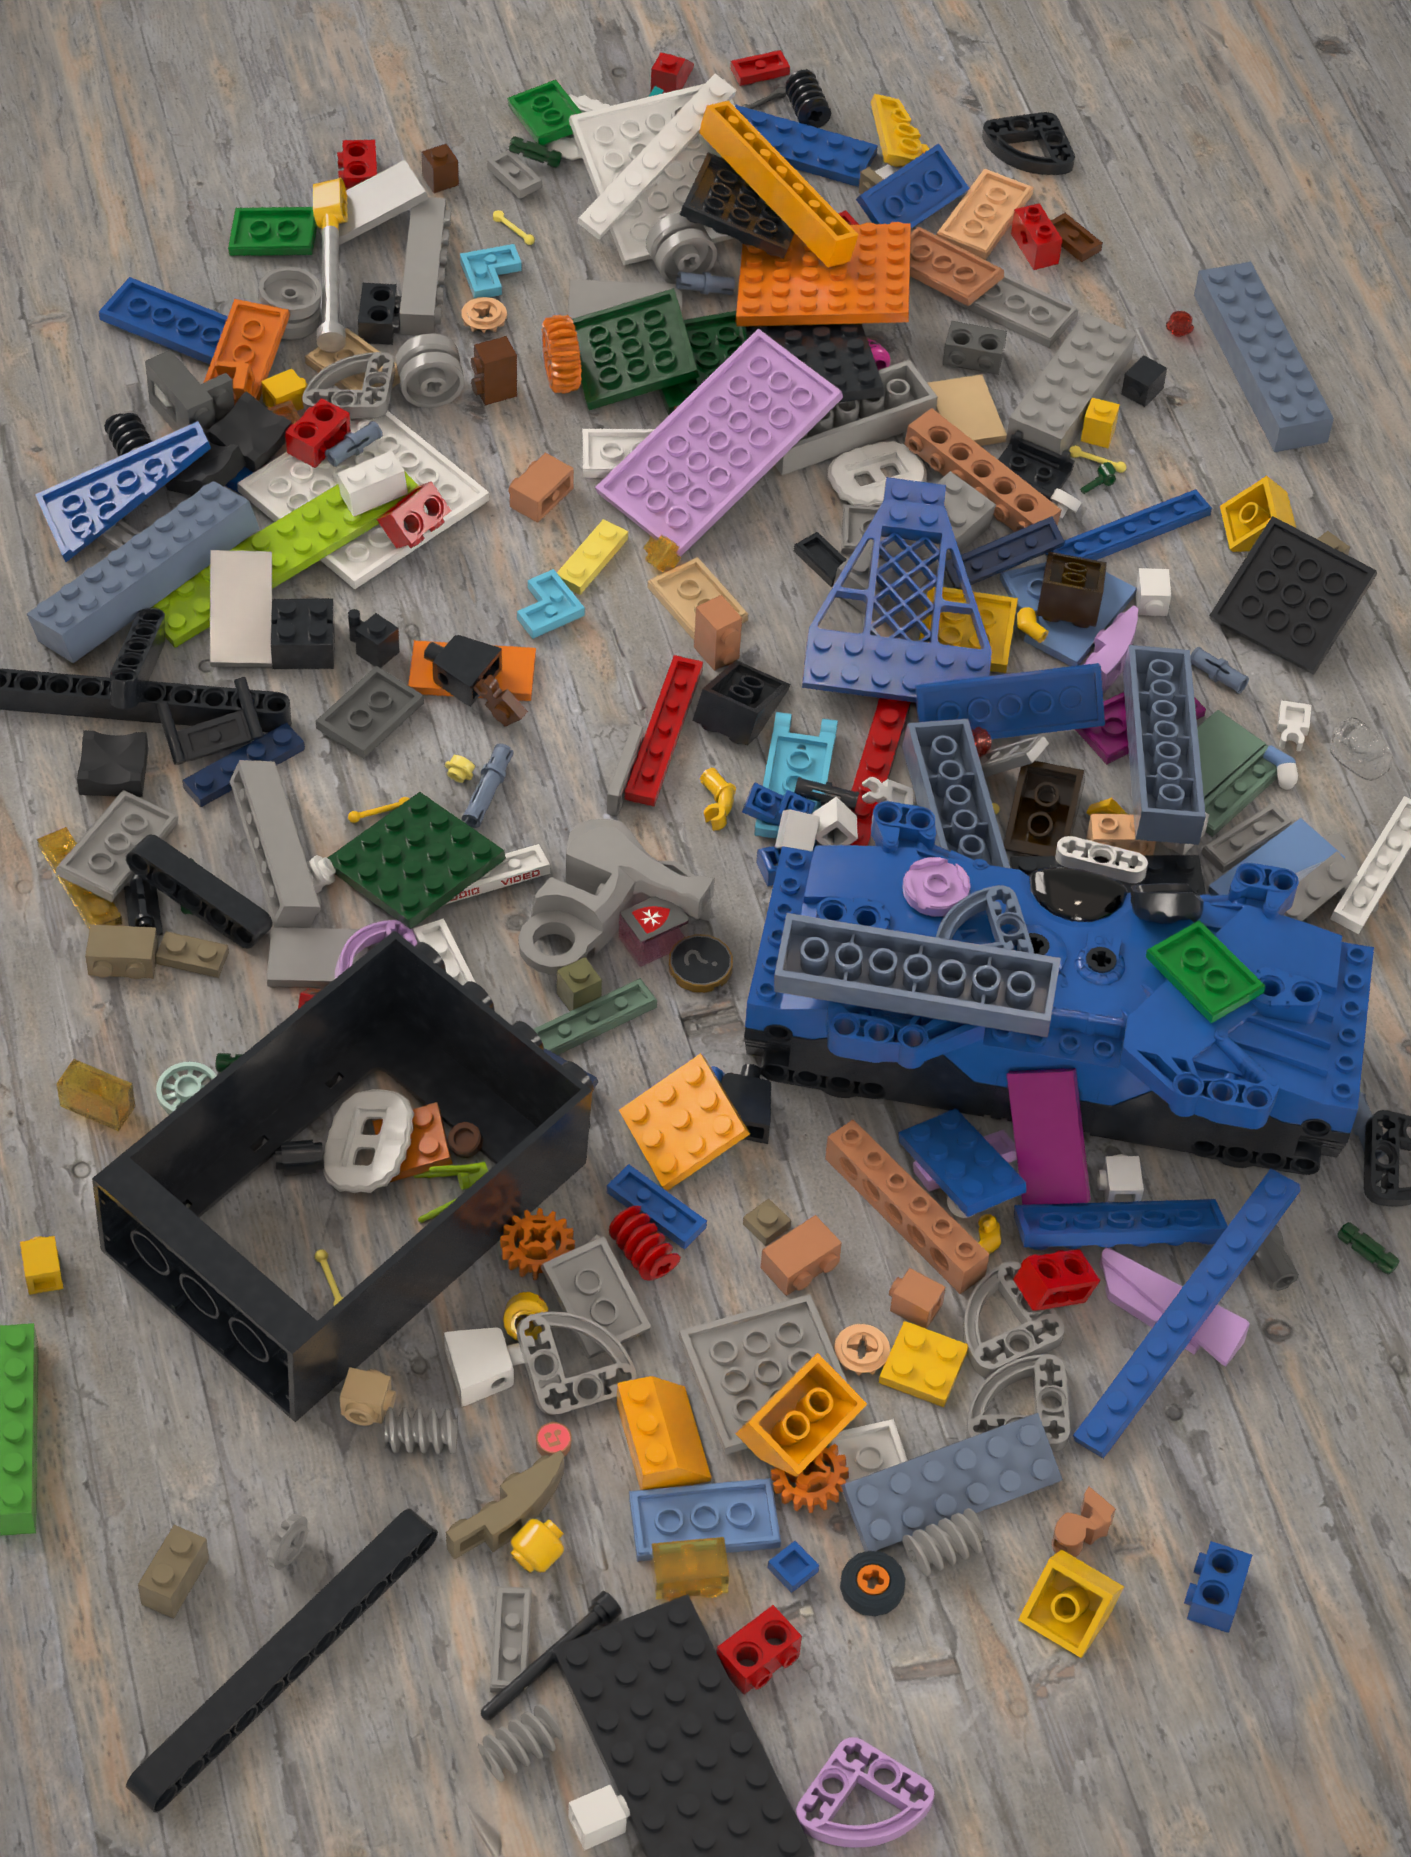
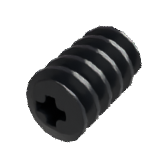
(807, 99)
(126, 432)

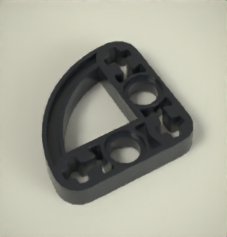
(1046, 129)
(1391, 1143)

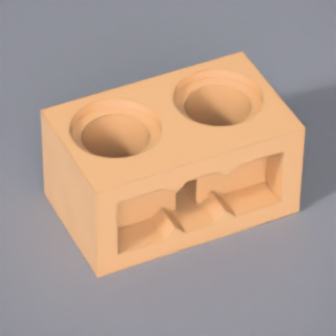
(1117, 831)

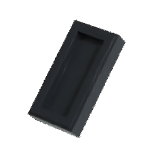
(820, 556)

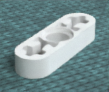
(1082, 846)

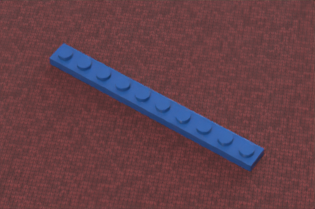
(1186, 1313)

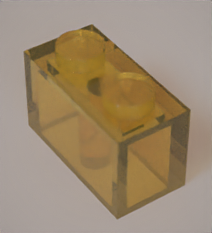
(96, 1094)
(690, 1568)

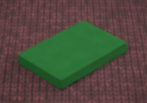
(544, 111)
(272, 231)
(1205, 971)

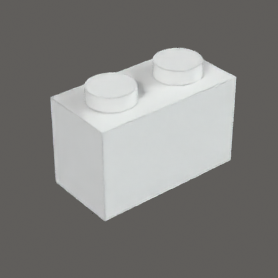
(372, 483)

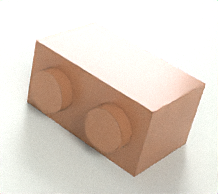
(541, 487)
(717, 632)
(801, 1255)

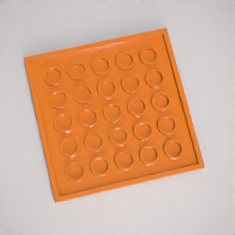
(807, 292)

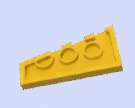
(897, 137)

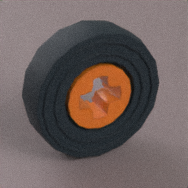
(883, 1596)

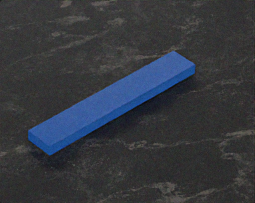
(1137, 527)

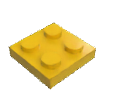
(923, 1364)

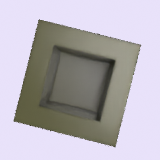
(578, 984)

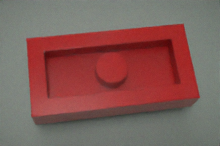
(760, 67)

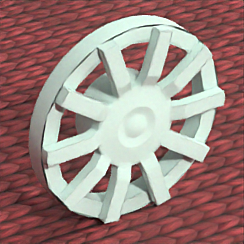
(184, 1086)

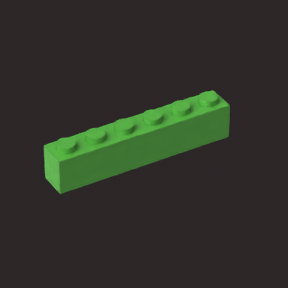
(18, 1428)

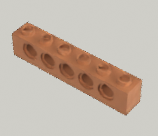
(951, 450)
(907, 1206)

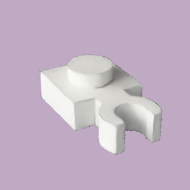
(1293, 723)
(887, 791)

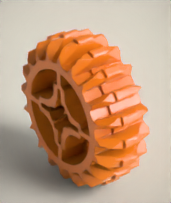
(561, 354)

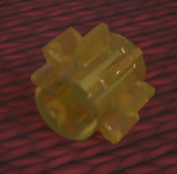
(662, 552)

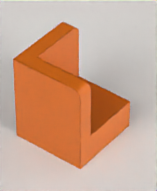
(241, 376)

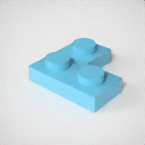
(484, 265)
(554, 606)

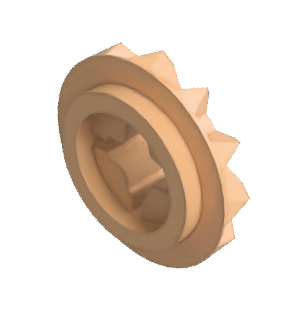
(481, 307)
(876, 1347)

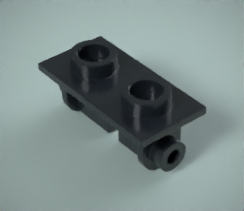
(142, 904)

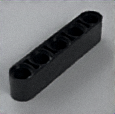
(137, 658)
(199, 891)

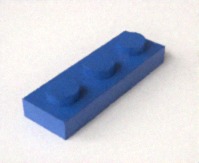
(665, 1211)

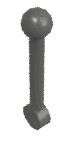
(780, 92)

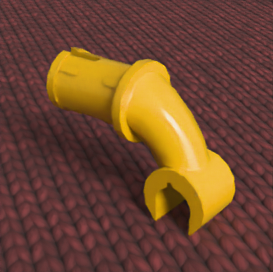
(723, 796)

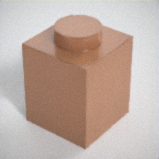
(916, 1298)

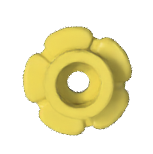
(459, 768)

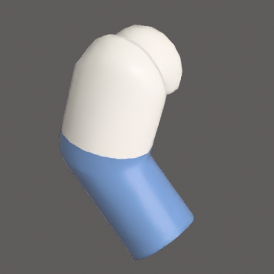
(1285, 765)

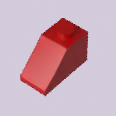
(670, 72)

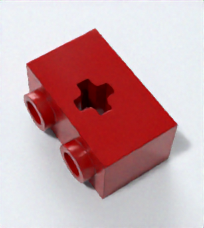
(1036, 236)

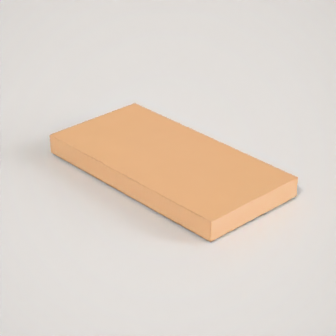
(985, 213)

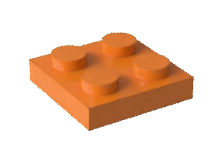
(428, 1142)

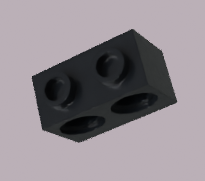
(378, 313)

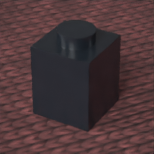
(1144, 381)

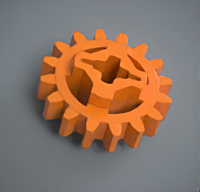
(537, 1241)
(815, 1483)

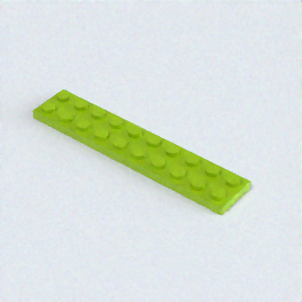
(295, 545)

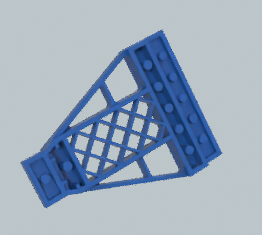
(888, 665)

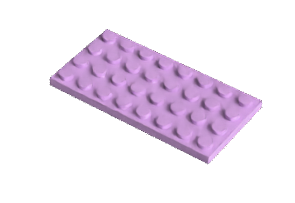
(719, 442)

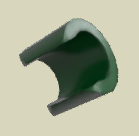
(1106, 475)

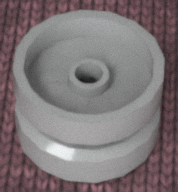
(680, 246)
(297, 292)
(429, 370)

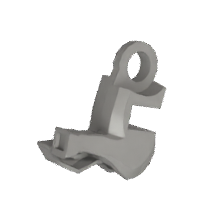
(604, 877)

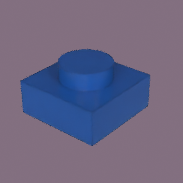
(793, 1566)

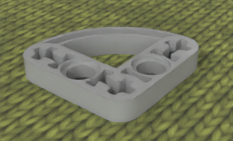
(361, 400)
(1030, 1329)
(1014, 1371)
(556, 1379)

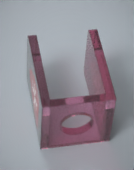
(651, 929)

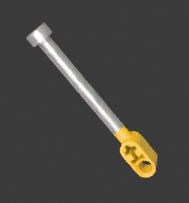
(329, 212)

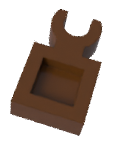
(501, 703)

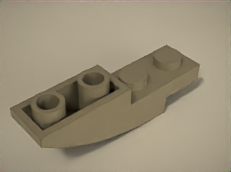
(521, 1499)

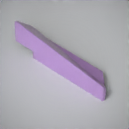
(1149, 1295)

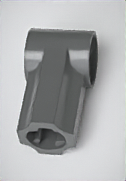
(1274, 1261)

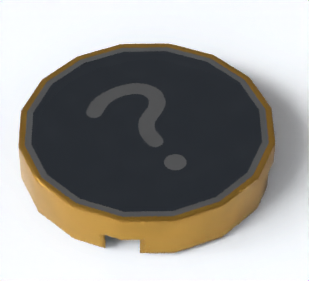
(700, 963)

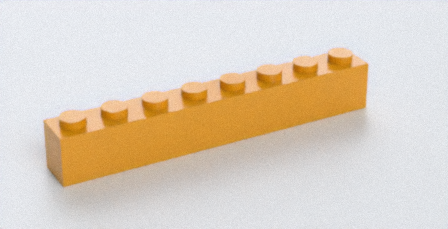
(778, 184)

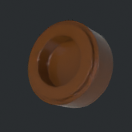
(465, 1140)

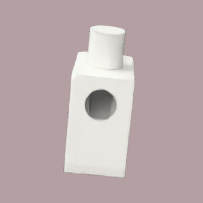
(480, 1362)

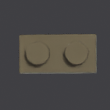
(192, 954)

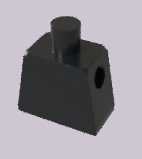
(462, 665)
(751, 1100)

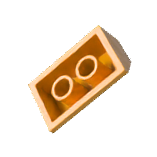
(802, 1417)
(661, 1434)

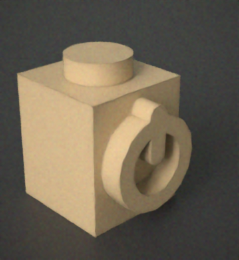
(366, 1396)

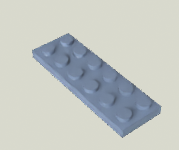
(951, 1479)

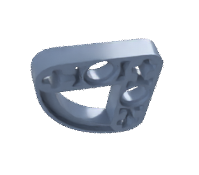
(986, 900)

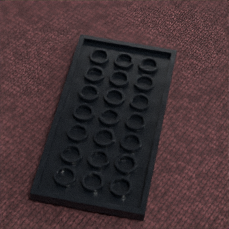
(678, 1739)

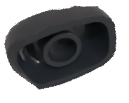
(1166, 902)

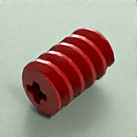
(643, 1244)

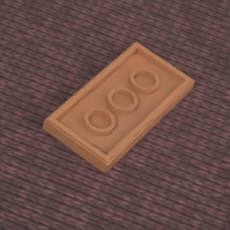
(950, 268)

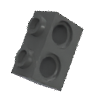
(974, 347)

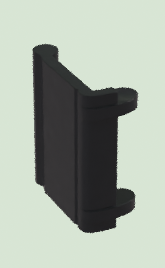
(1037, 465)

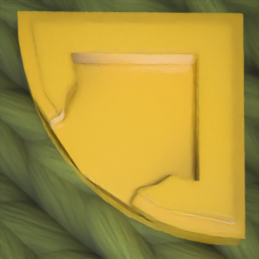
(1106, 806)

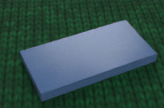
(1073, 643)
(1291, 849)
(733, 1510)

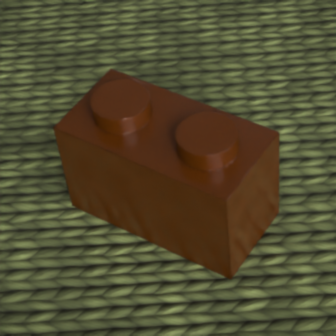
(494, 370)

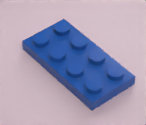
(914, 190)
(962, 1162)

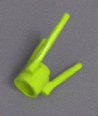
(466, 1175)

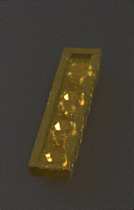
(89, 905)

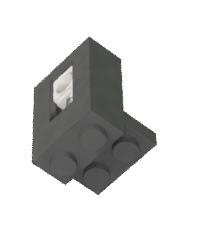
(182, 398)

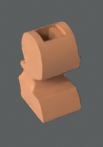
(1074, 1530)

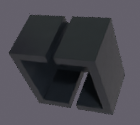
(302, 633)

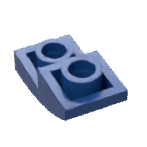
(769, 805)

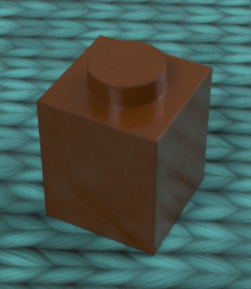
(440, 168)

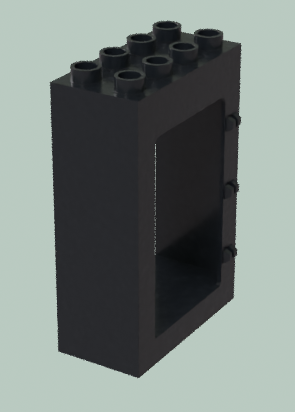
(382, 1014)

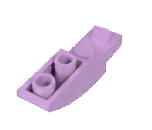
(1112, 646)

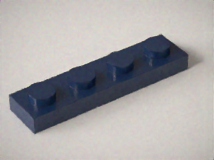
(1007, 552)
(215, 779)

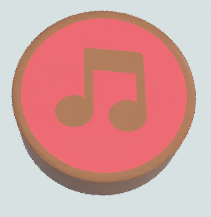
(553, 1438)

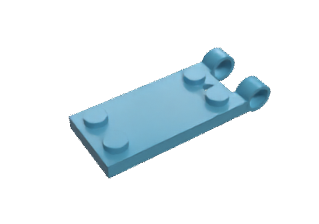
(789, 762)

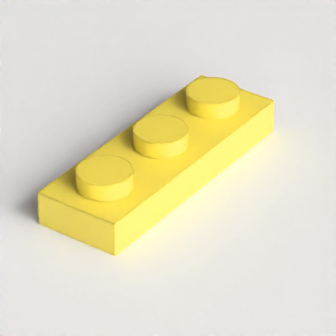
(592, 556)

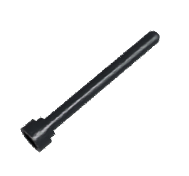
(603, 1610)

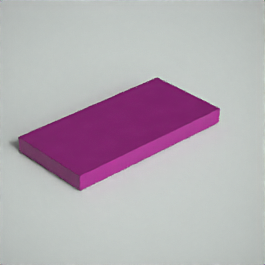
(1111, 740)
(1049, 1136)

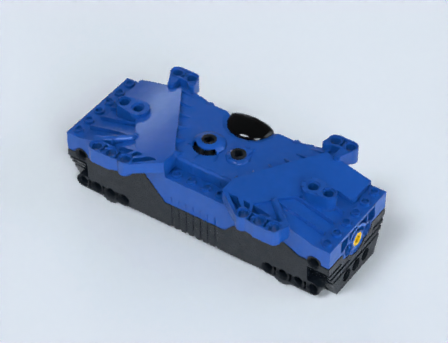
(1248, 1090)

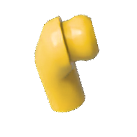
(1028, 624)
(989, 1233)

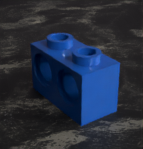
(1222, 1587)

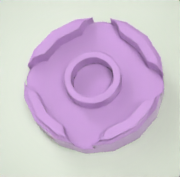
(935, 886)

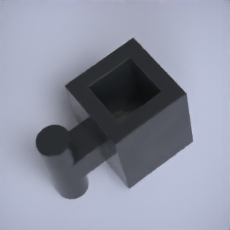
(375, 638)

